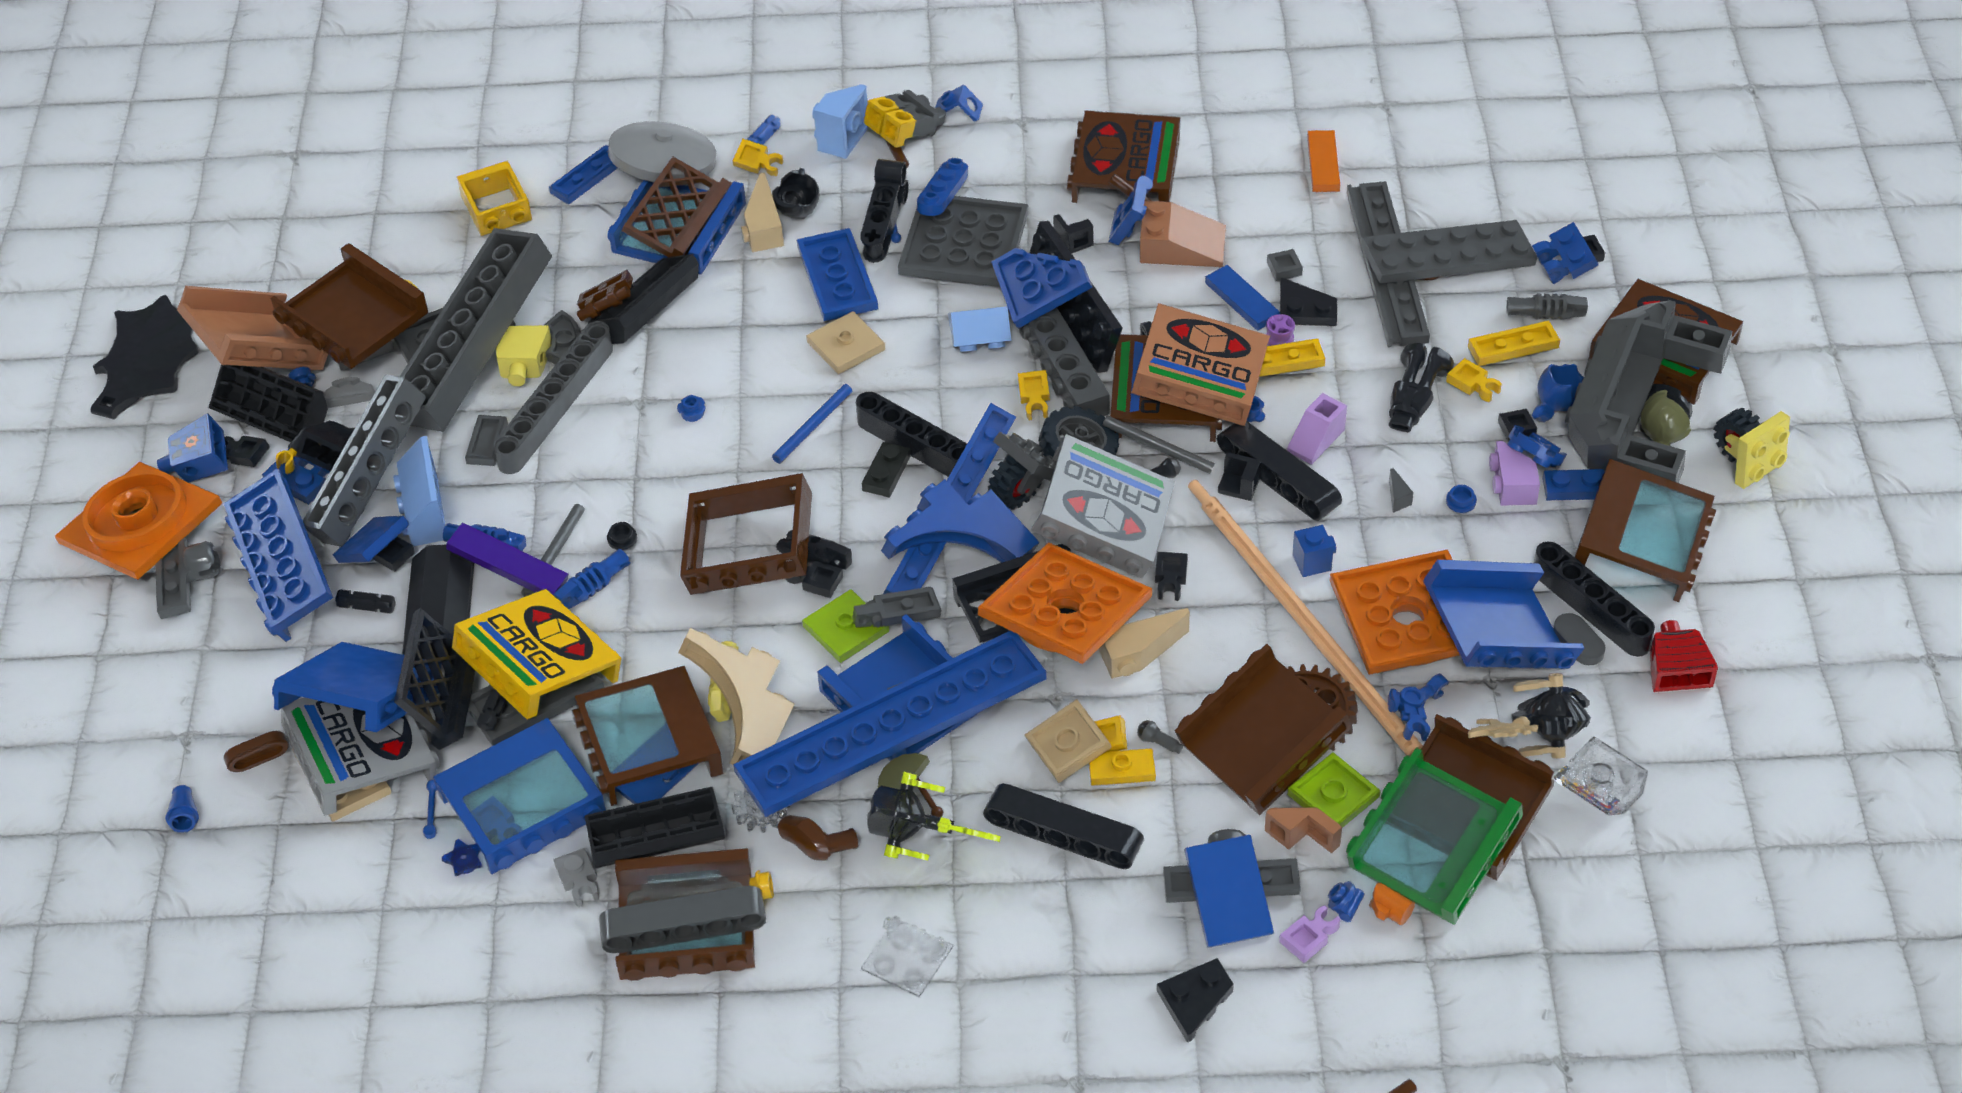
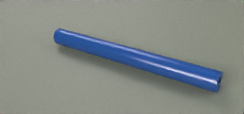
(812, 423)

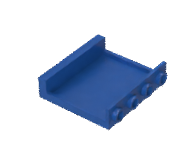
(350, 678)

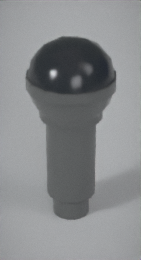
(1149, 732)

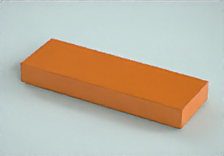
(1323, 161)

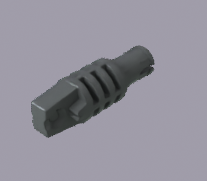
(1548, 306)

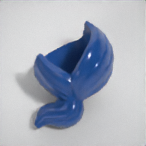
(1556, 390)

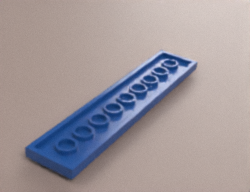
(889, 722)

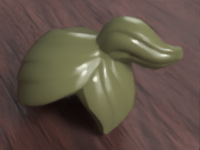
(1664, 419)

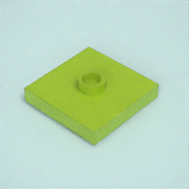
(836, 629)
(1334, 790)

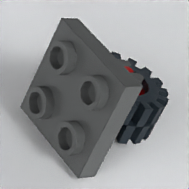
(1020, 471)

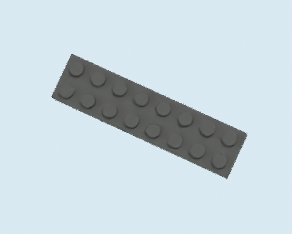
(474, 323)

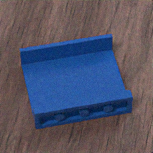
(1497, 615)
(885, 667)

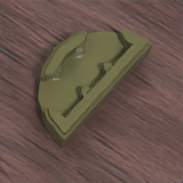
(893, 771)

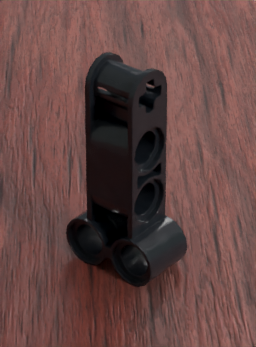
(884, 206)

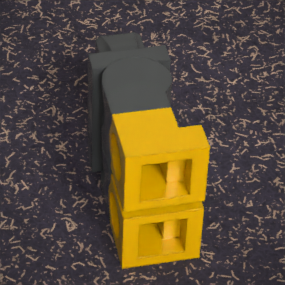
(903, 117)

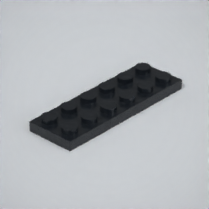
(1085, 314)

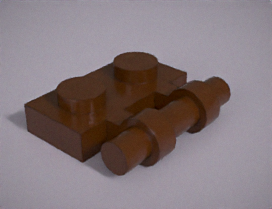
(604, 295)

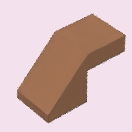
(1292, 824)

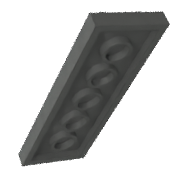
(1448, 251)

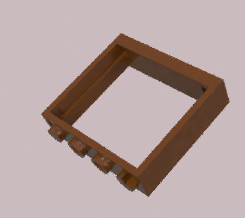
(740, 500)

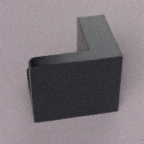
(1076, 235)
(1239, 476)

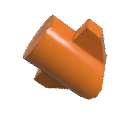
(1391, 904)

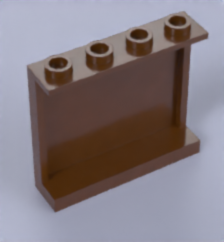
(353, 308)
(1493, 770)

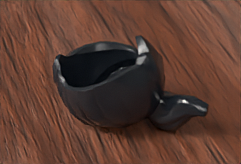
(796, 194)

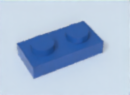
(1571, 484)

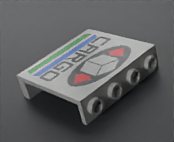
(1104, 506)
(346, 757)

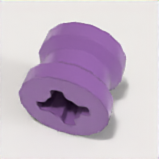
(1280, 329)

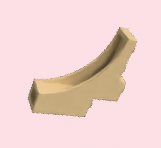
(743, 681)

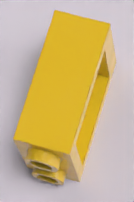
(501, 178)

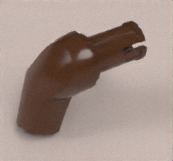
(812, 839)

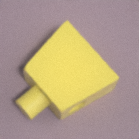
(523, 352)

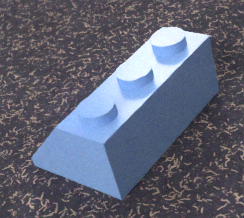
(420, 494)

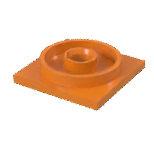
(138, 540)
(1057, 580)
(1378, 592)

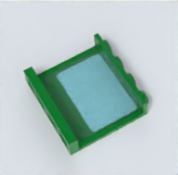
(1433, 837)

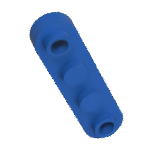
(942, 187)

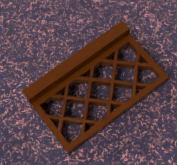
(692, 226)

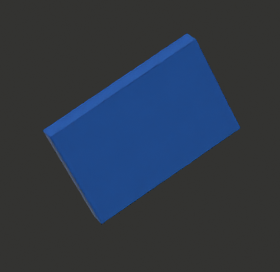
(1228, 891)

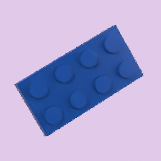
(837, 274)

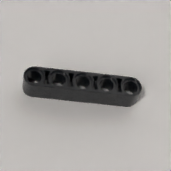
(903, 428)
(1282, 470)
(1594, 599)
(1063, 826)

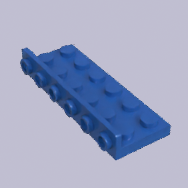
(277, 553)

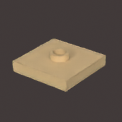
(845, 342)
(1068, 741)

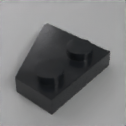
(1195, 995)

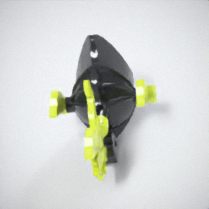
(900, 815)

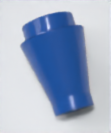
(182, 810)

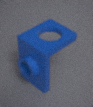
(958, 97)

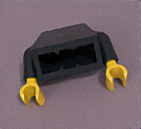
(317, 444)

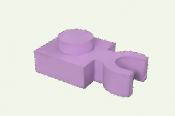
(1308, 937)

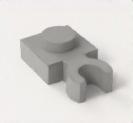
(577, 875)

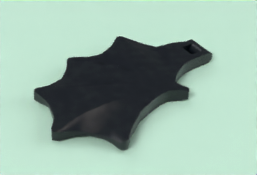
(144, 356)

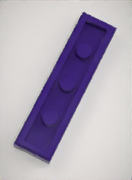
(505, 560)

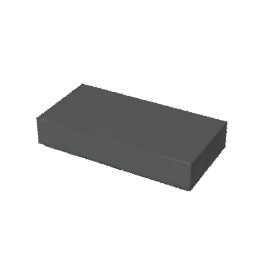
(483, 437)

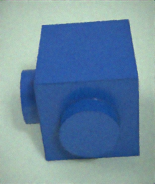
(1313, 550)

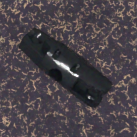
(820, 550)

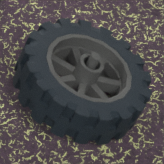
(1078, 424)

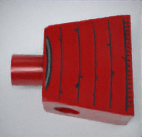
(1680, 659)

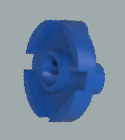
(1544, 451)

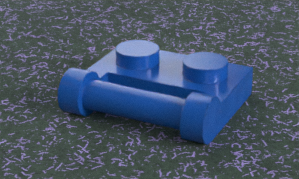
(1130, 211)

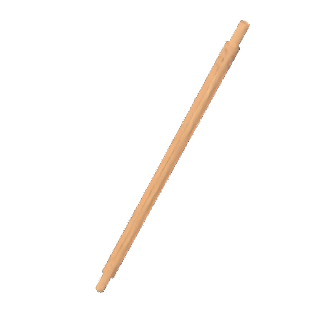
(1304, 618)

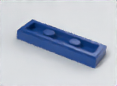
(583, 176)
(1241, 296)

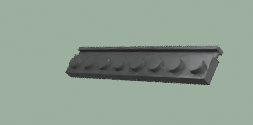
(1396, 301)

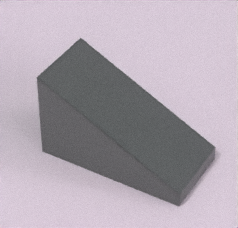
(1400, 492)

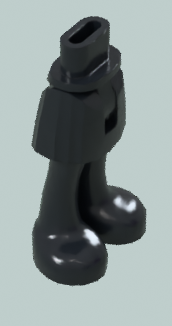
(1412, 399)

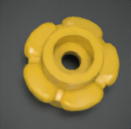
(764, 882)

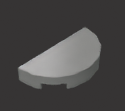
(348, 391)

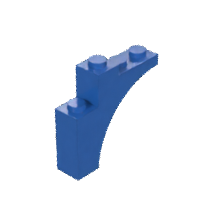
(948, 518)

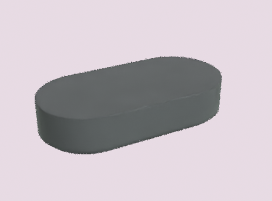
(1573, 629)

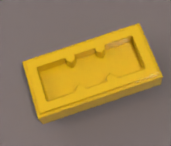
(1123, 767)

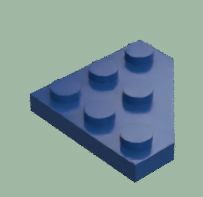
(1038, 283)

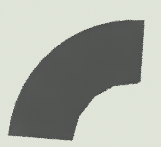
(563, 333)

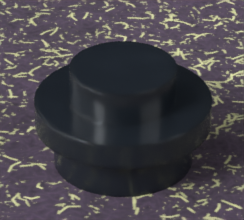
(621, 536)

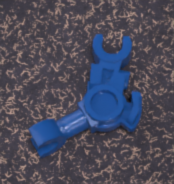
(1411, 705)

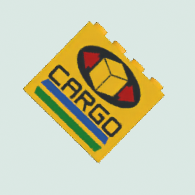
(532, 649)

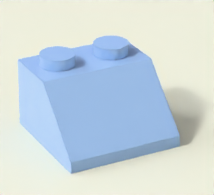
(840, 120)
(980, 327)

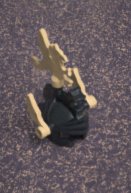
(1551, 715)

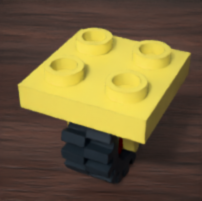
(1753, 445)

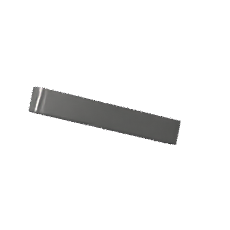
(553, 398)

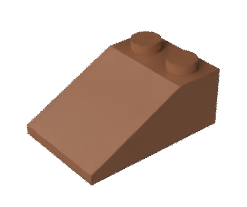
(1180, 236)

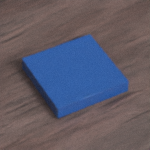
(371, 539)

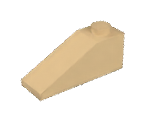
(761, 218)
(1142, 642)

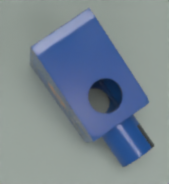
(196, 450)

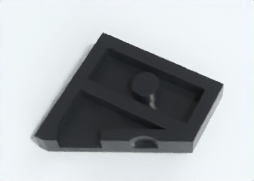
(1307, 305)

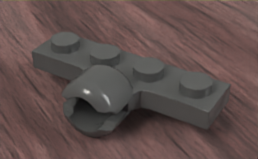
(177, 572)
(1277, 876)

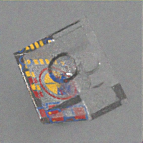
(1603, 777)

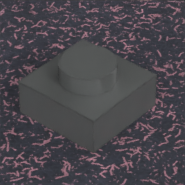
(1284, 264)

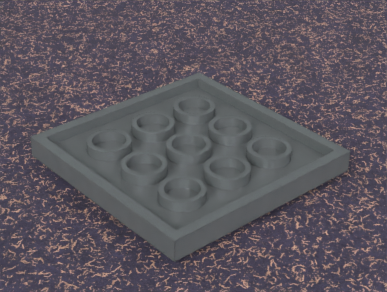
(963, 240)

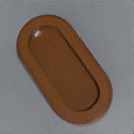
(256, 751)

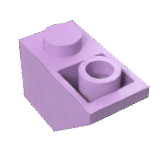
(1318, 428)
(1515, 476)

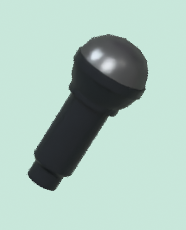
(1168, 468)

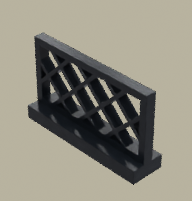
(982, 584)
(454, 686)

